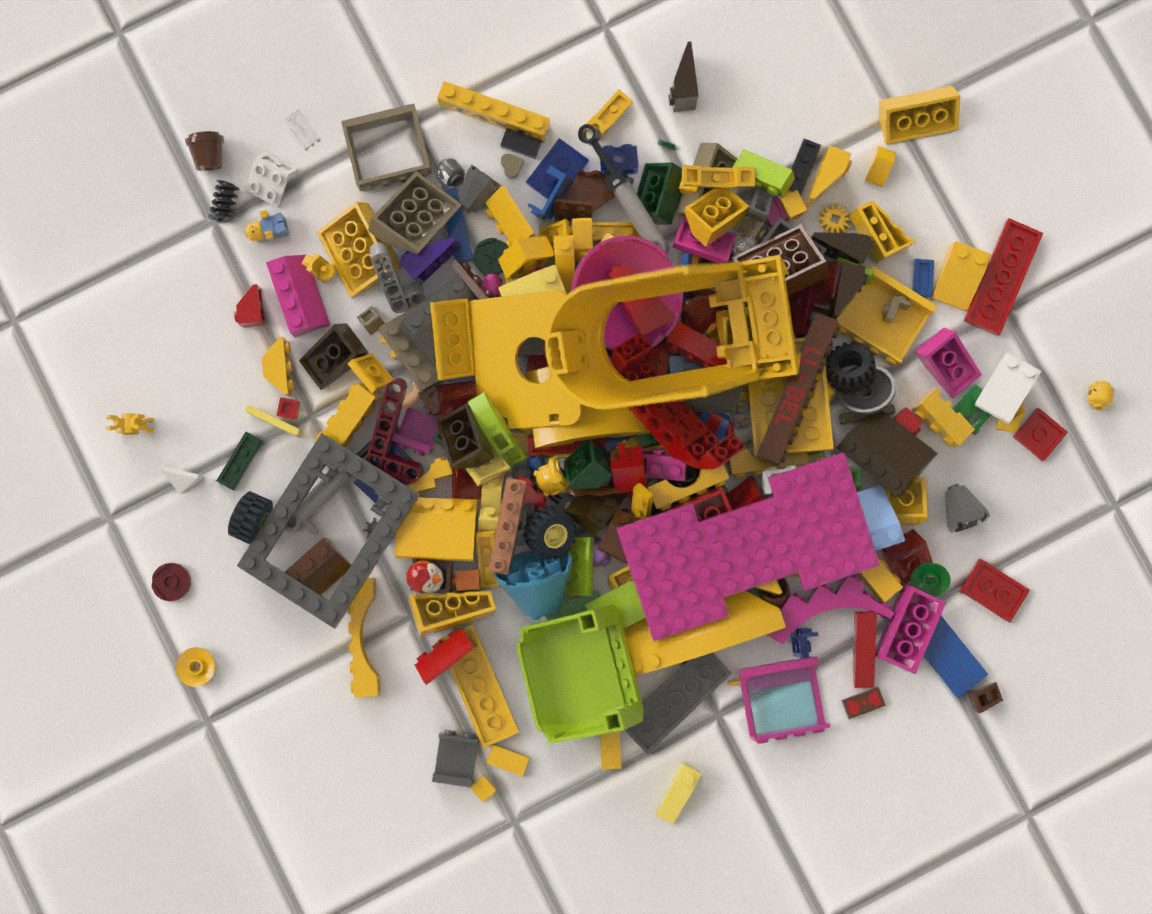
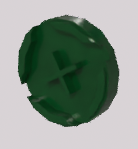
(487, 256)

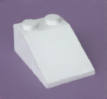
(1007, 388)

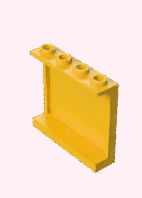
(864, 318)

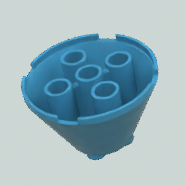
(536, 583)

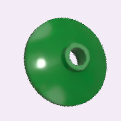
(933, 586)

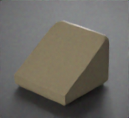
(370, 320)

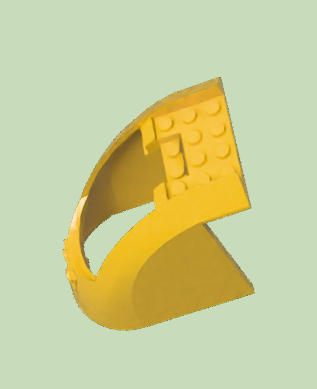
(578, 326)

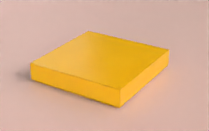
(371, 372)

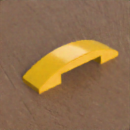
(718, 177)

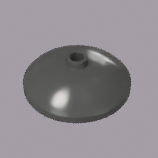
(880, 394)

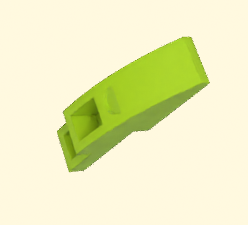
(496, 430)

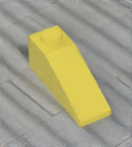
(678, 792)

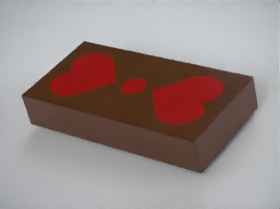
(863, 702)

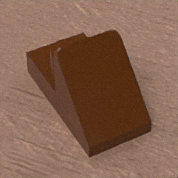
(985, 697)

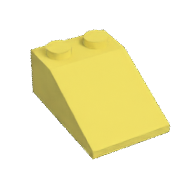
(539, 281)

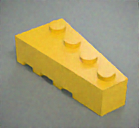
(351, 413)
(445, 611)

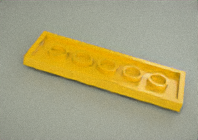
(482, 694)

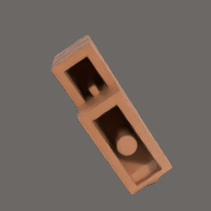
(508, 526)

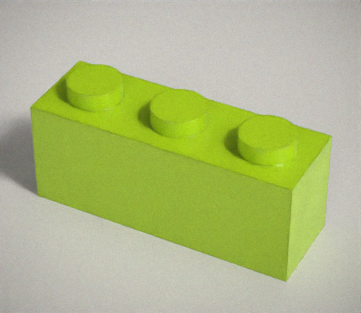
(768, 174)

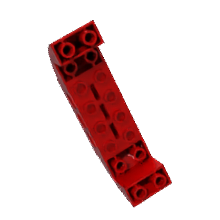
(672, 421)

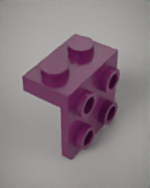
(417, 432)

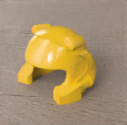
(550, 478)

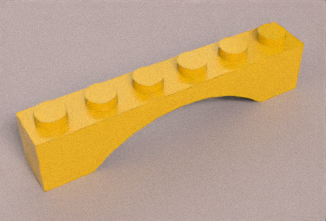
(365, 677)

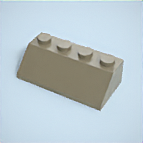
(707, 156)

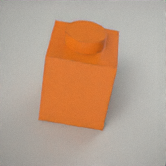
(466, 580)

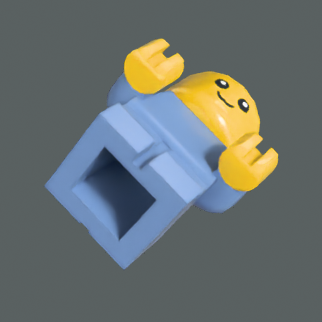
(269, 227)

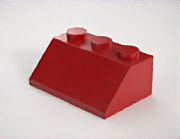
(708, 504)
(444, 655)

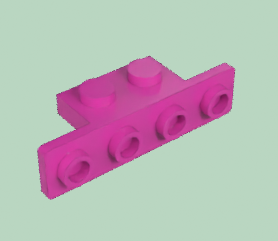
(663, 465)

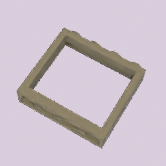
(379, 119)

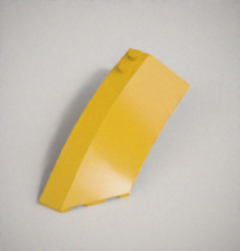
(747, 620)

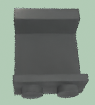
(456, 758)

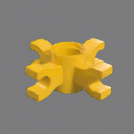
(130, 423)

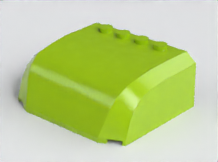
(580, 675)

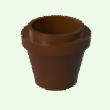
(206, 150)

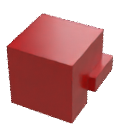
(628, 469)

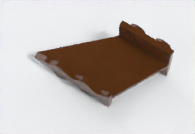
(583, 196)

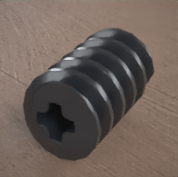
(223, 201)

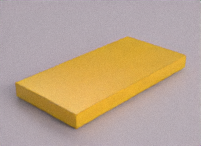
(452, 339)

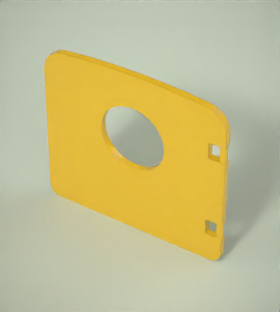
(497, 333)

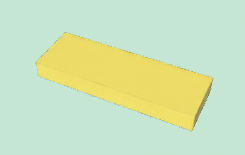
(274, 421)

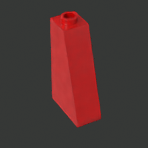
(643, 313)

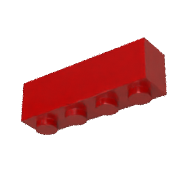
(694, 346)

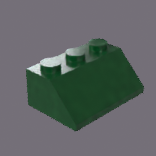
(660, 191)
(587, 466)

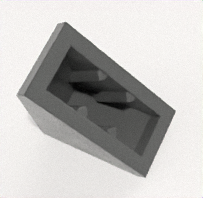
(760, 205)

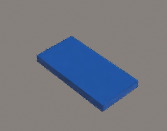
(953, 660)

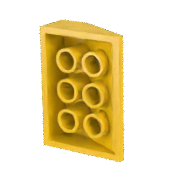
(349, 246)
(438, 530)

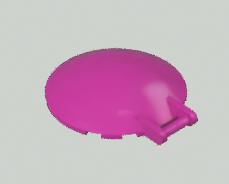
(642, 258)

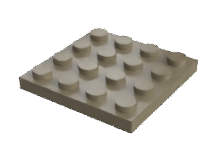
(412, 359)

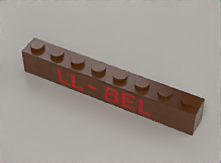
(797, 390)

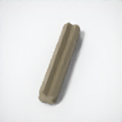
(854, 417)

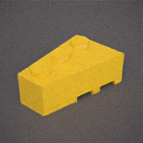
(885, 234)
(942, 418)

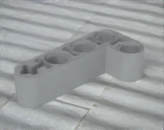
(405, 294)

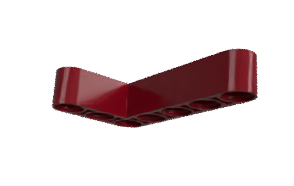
(386, 434)

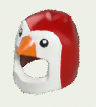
(423, 576)

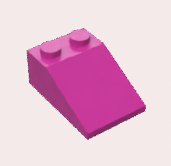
(948, 362)

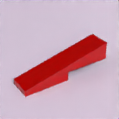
(865, 647)

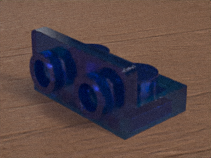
(800, 645)

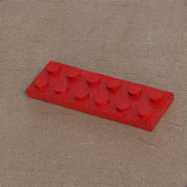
(1003, 277)

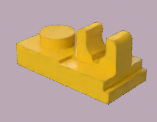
(556, 229)

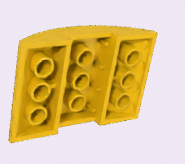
(592, 425)

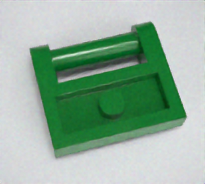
(968, 409)

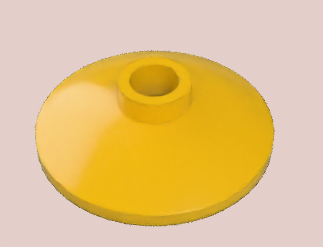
(186, 667)

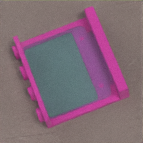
(782, 699)

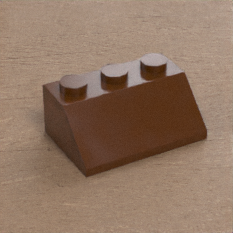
(611, 542)
(320, 566)

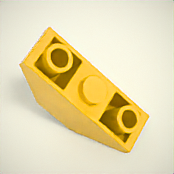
(278, 367)

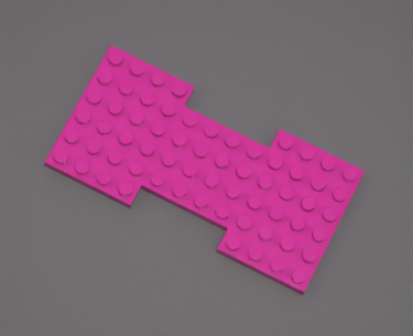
(804, 529)

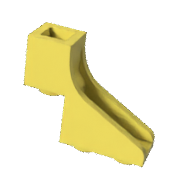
(490, 504)

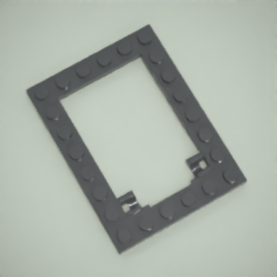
(390, 491)

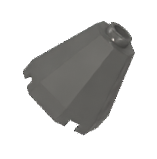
(476, 190)
(963, 509)

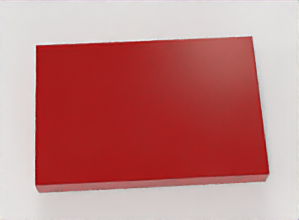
(994, 590)

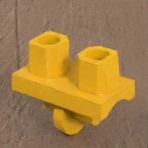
(319, 267)

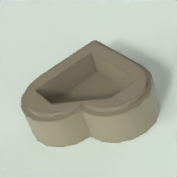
(512, 165)

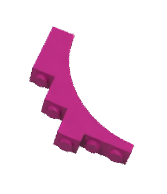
(822, 599)

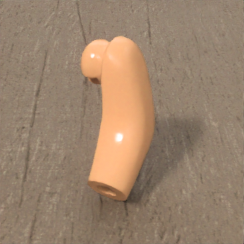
(412, 398)

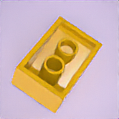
(832, 167)
(960, 275)

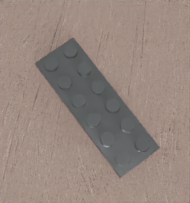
(677, 699)

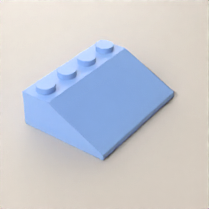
(880, 517)

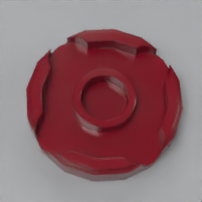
(171, 582)

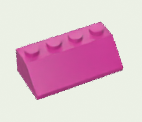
(297, 295)
(909, 629)

